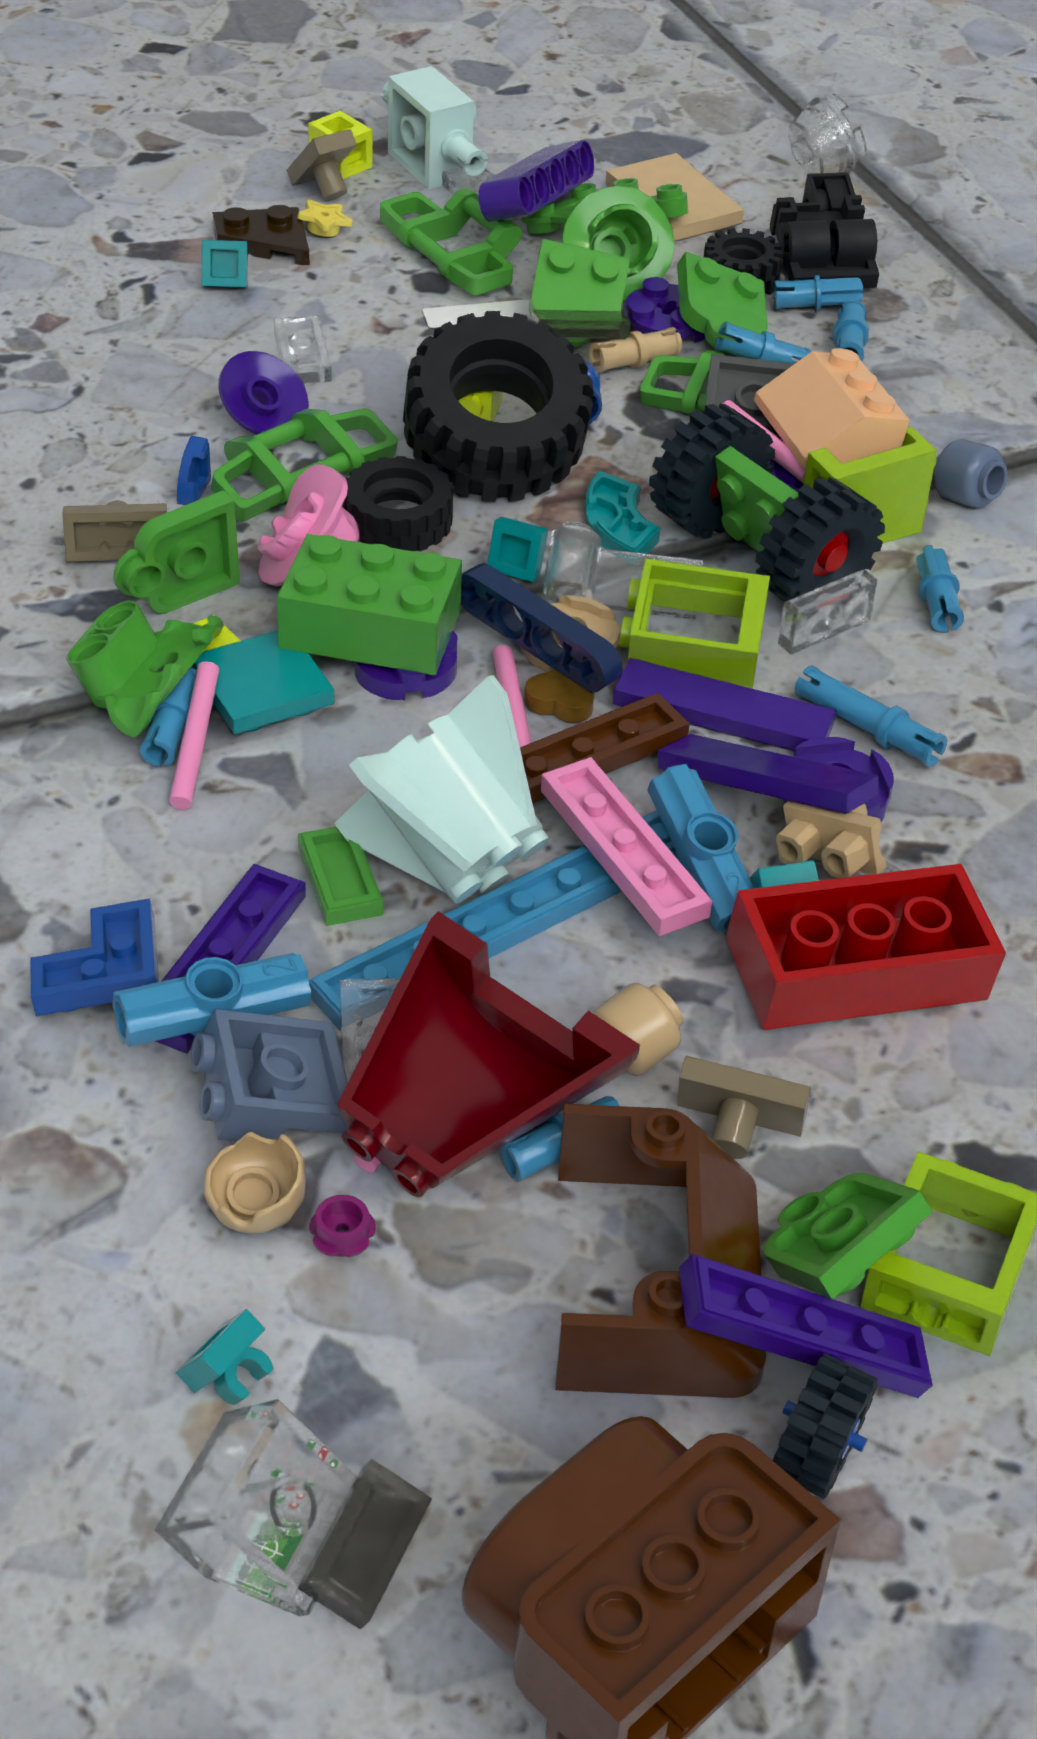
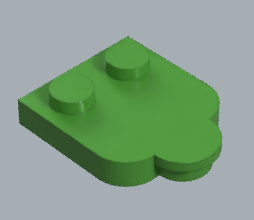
(577, 280)
(719, 294)
(183, 555)
(839, 1233)

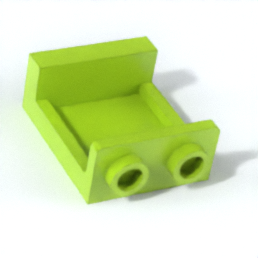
(892, 480)

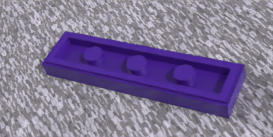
(726, 705)
(771, 773)
(241, 927)
(802, 1324)

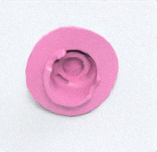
(310, 509)

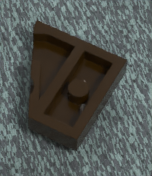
(264, 230)

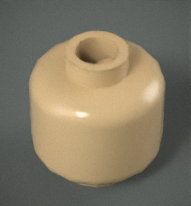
(647, 1018)

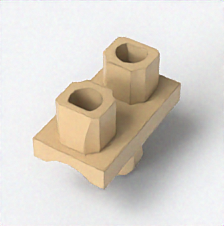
(837, 839)

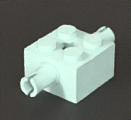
(431, 126)

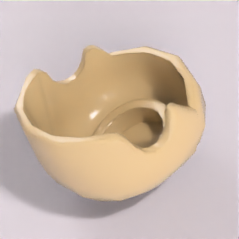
(256, 1183)

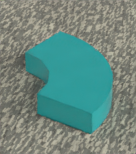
(614, 515)

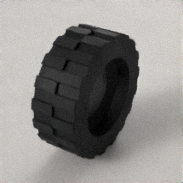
(400, 480)

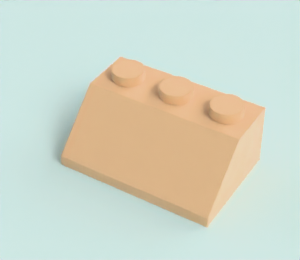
(833, 406)

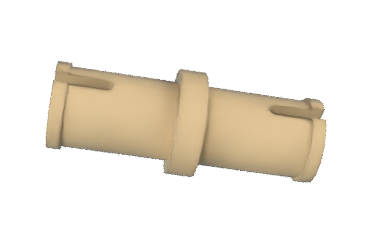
(635, 349)

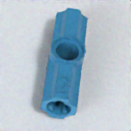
(701, 839)
(211, 983)

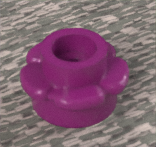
(337, 1214)

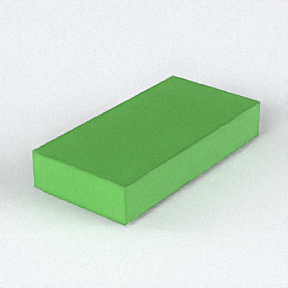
(339, 876)

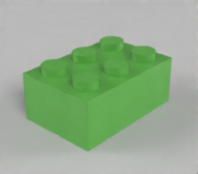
(369, 603)

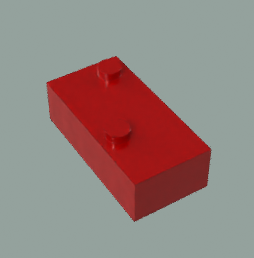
(863, 946)

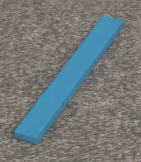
(498, 918)

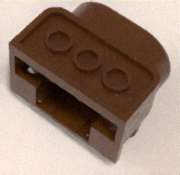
(649, 1580)

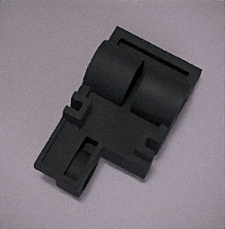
(826, 232)

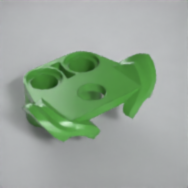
(121, 660)

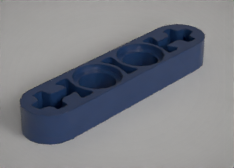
(584, 654)

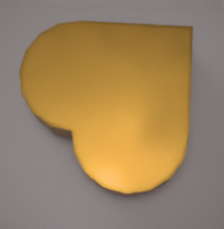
(558, 695)

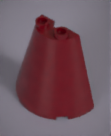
(466, 1065)

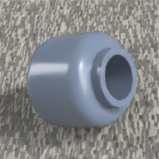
(970, 473)

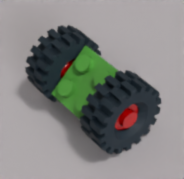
(721, 481)

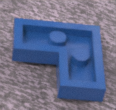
(119, 959)

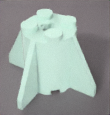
(452, 801)

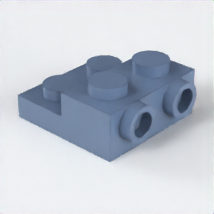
(269, 1074)

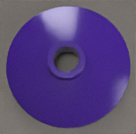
(260, 391)

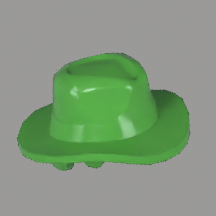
(625, 225)

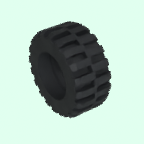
(506, 358)

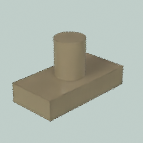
(321, 161)
(104, 530)
(741, 1102)

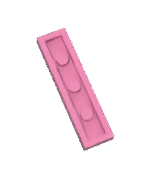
(626, 846)

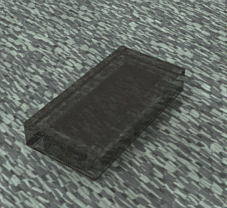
(585, 323)
(365, 1544)

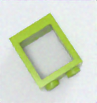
(701, 591)
(965, 1310)

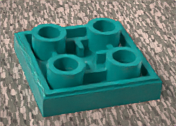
(265, 683)

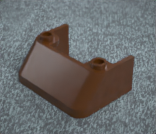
(653, 1346)

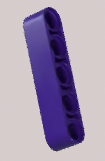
(536, 181)

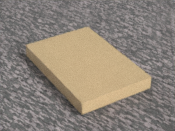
(707, 204)

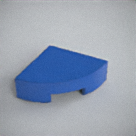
(194, 470)

